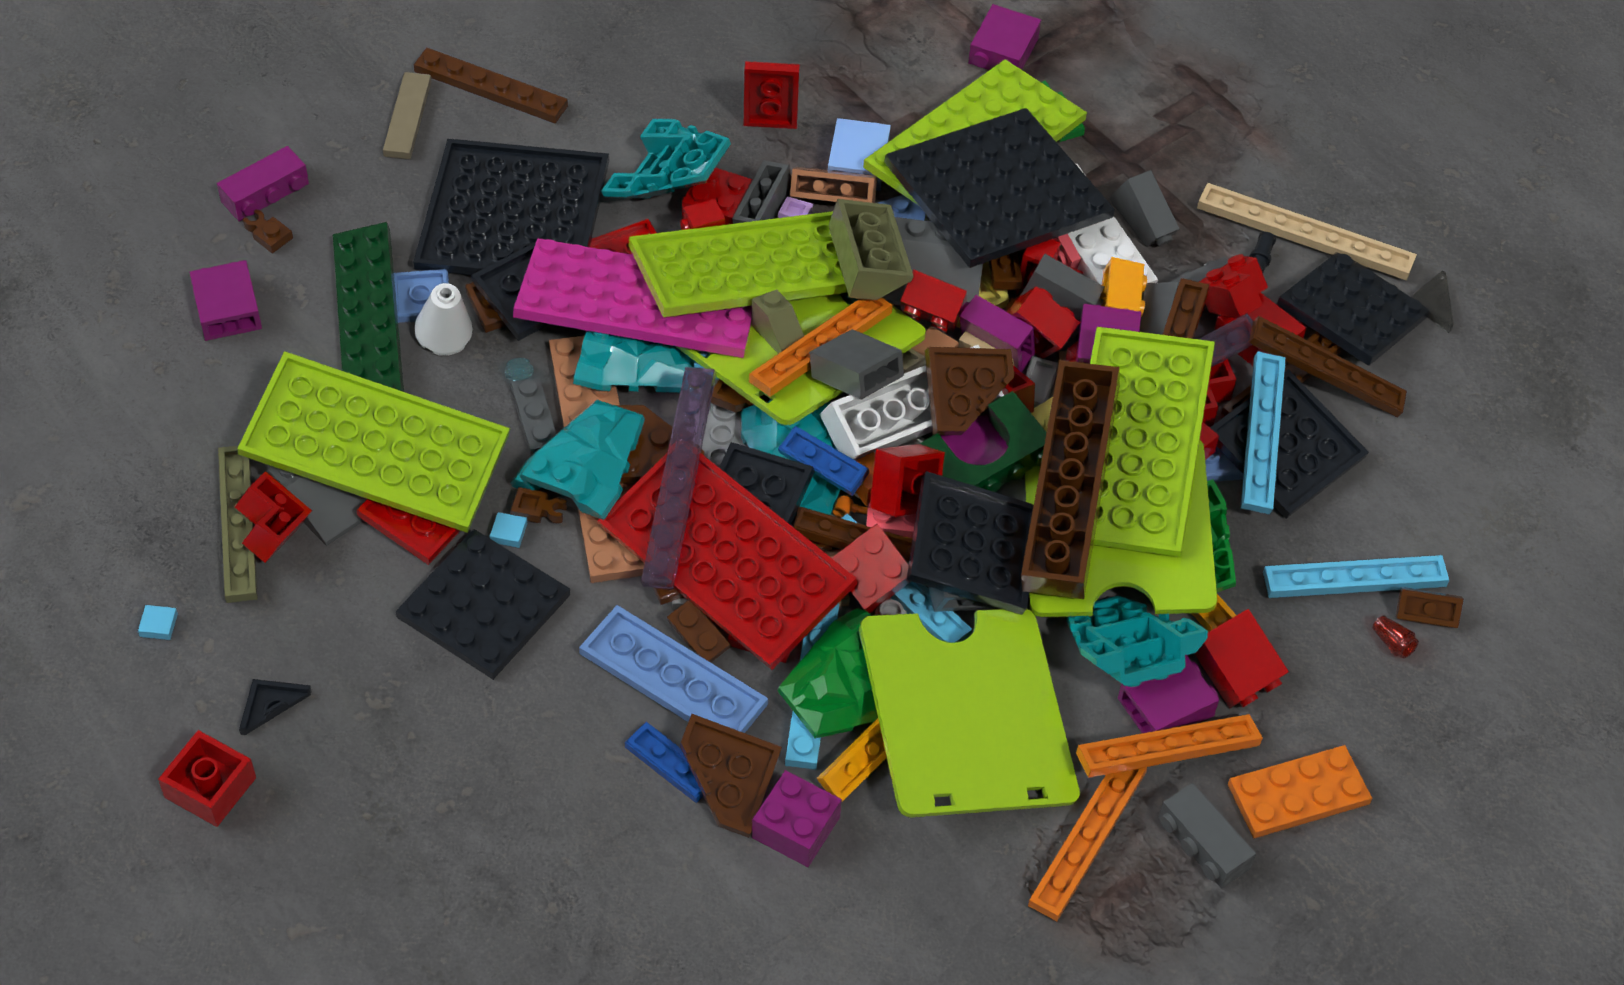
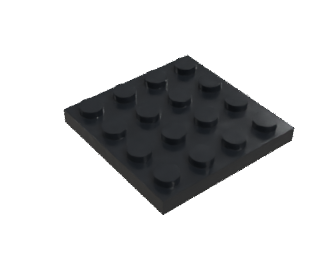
(1353, 307)
(1311, 446)
(970, 542)
(483, 603)

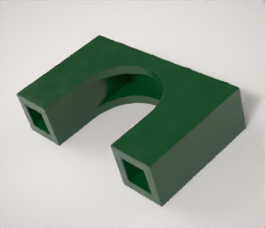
(1024, 451)

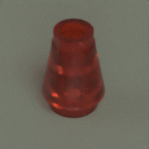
(1395, 636)

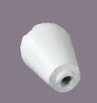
(444, 321)

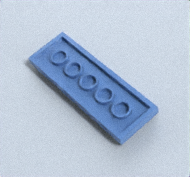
(670, 672)

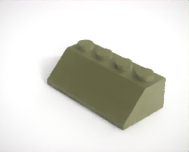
(869, 249)

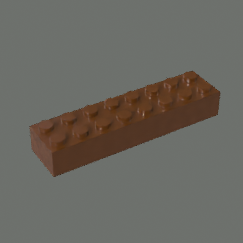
(1071, 480)

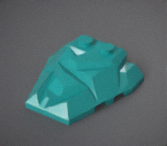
(674, 161)
(631, 362)
(766, 434)
(586, 458)
(1135, 643)

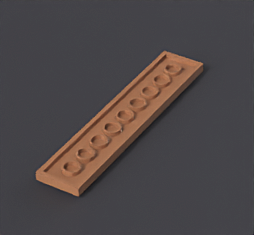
(604, 554)

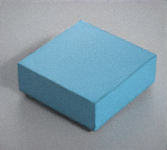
(508, 529)
(157, 622)

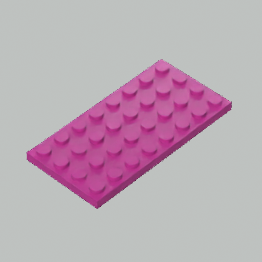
(610, 296)

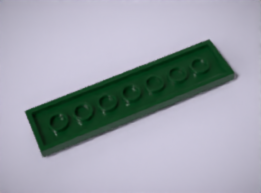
(368, 305)

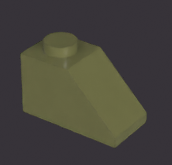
(775, 320)

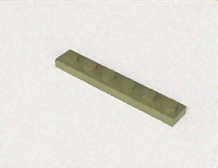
(238, 560)

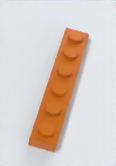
(795, 359)
(1168, 745)
(1085, 842)

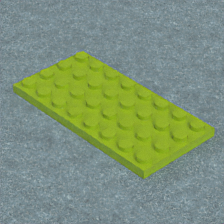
(990, 96)
(738, 262)
(1151, 437)
(374, 441)

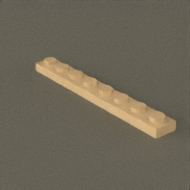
(1306, 231)

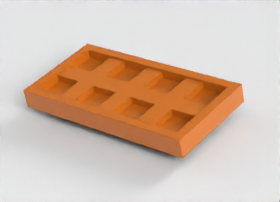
(1299, 791)

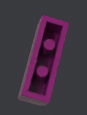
(263, 183)

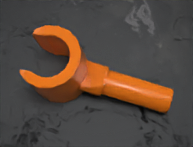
(845, 505)

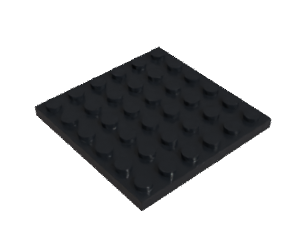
(998, 187)
(503, 199)

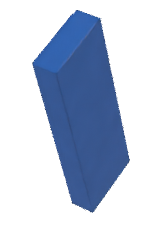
(826, 460)
(665, 759)

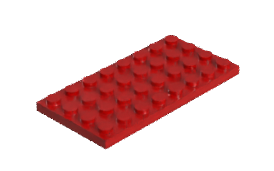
(738, 561)

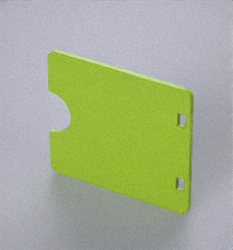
(805, 392)
(1169, 582)
(968, 715)

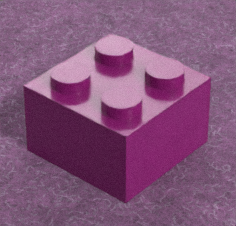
(796, 818)

